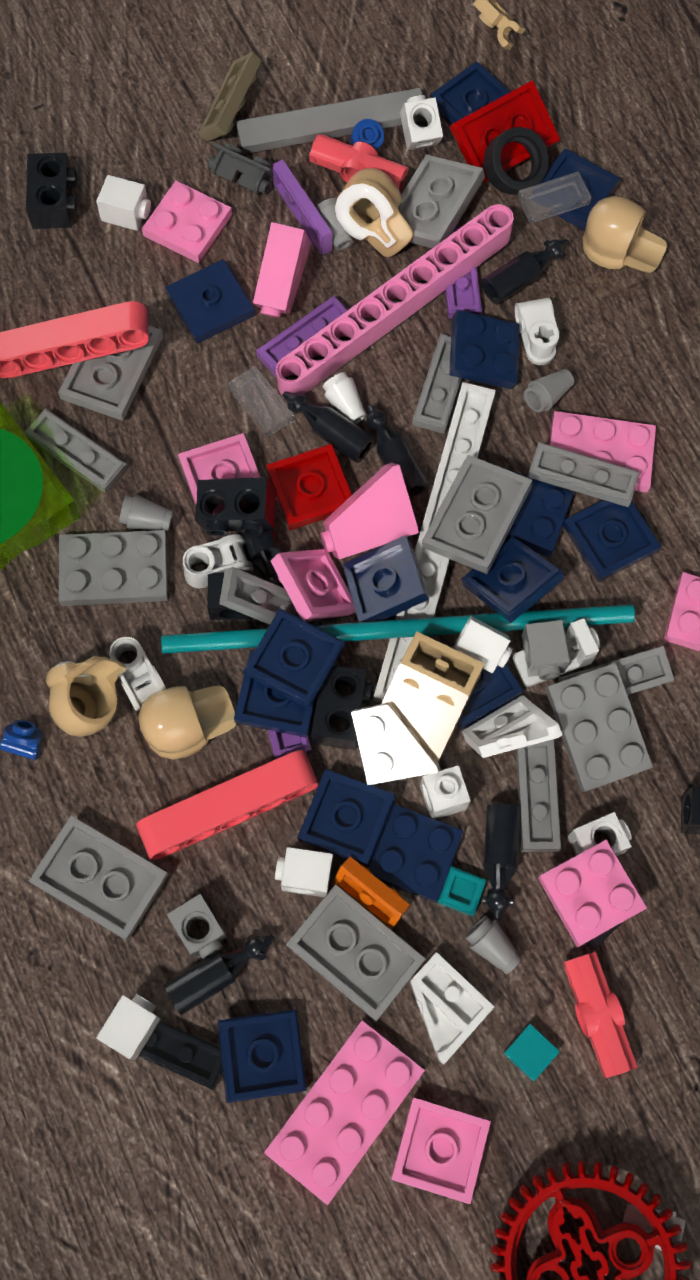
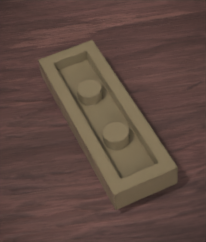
(230, 97)

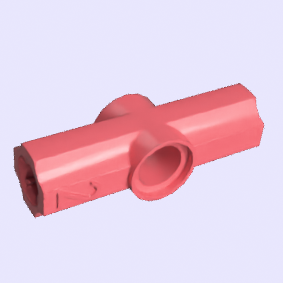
(351, 159)
(600, 1015)

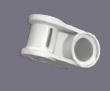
(537, 329)
(217, 557)
(140, 676)

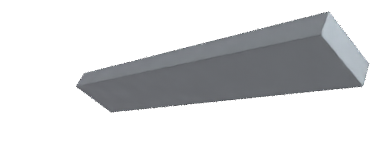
(330, 120)

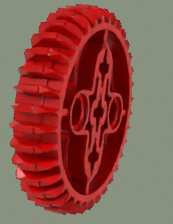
(552, 1261)

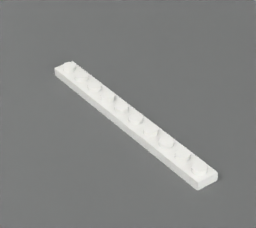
(462, 440)

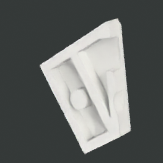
(511, 728)
(388, 746)
(447, 1006)

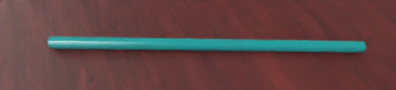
(401, 628)

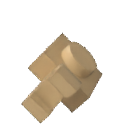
(495, 15)

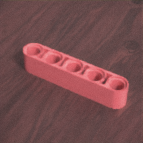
(73, 339)
(227, 805)

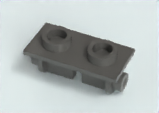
(230, 162)

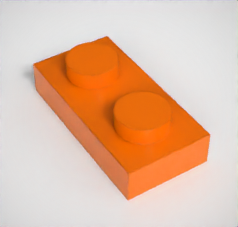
(370, 892)

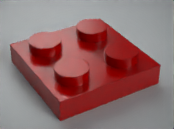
(309, 486)

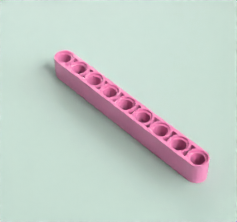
(388, 313)

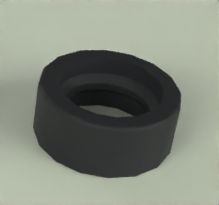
(538, 155)

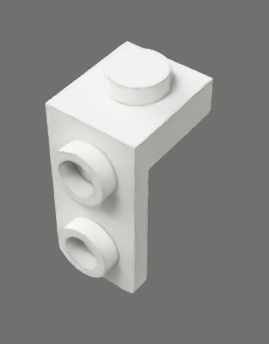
(582, 649)

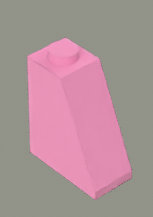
(281, 269)
(371, 516)

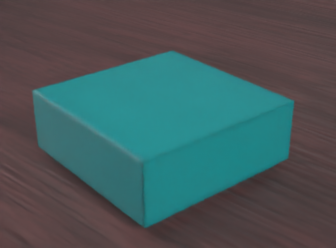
(461, 891)
(531, 1052)

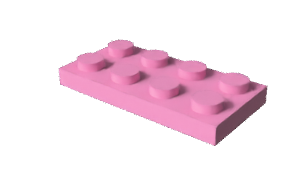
(344, 1112)

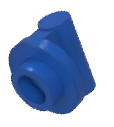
(368, 132)
(22, 739)

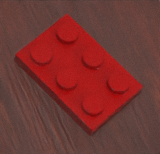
(516, 109)

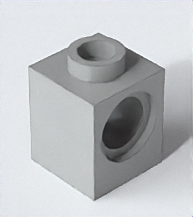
(545, 649)
(190, 912)

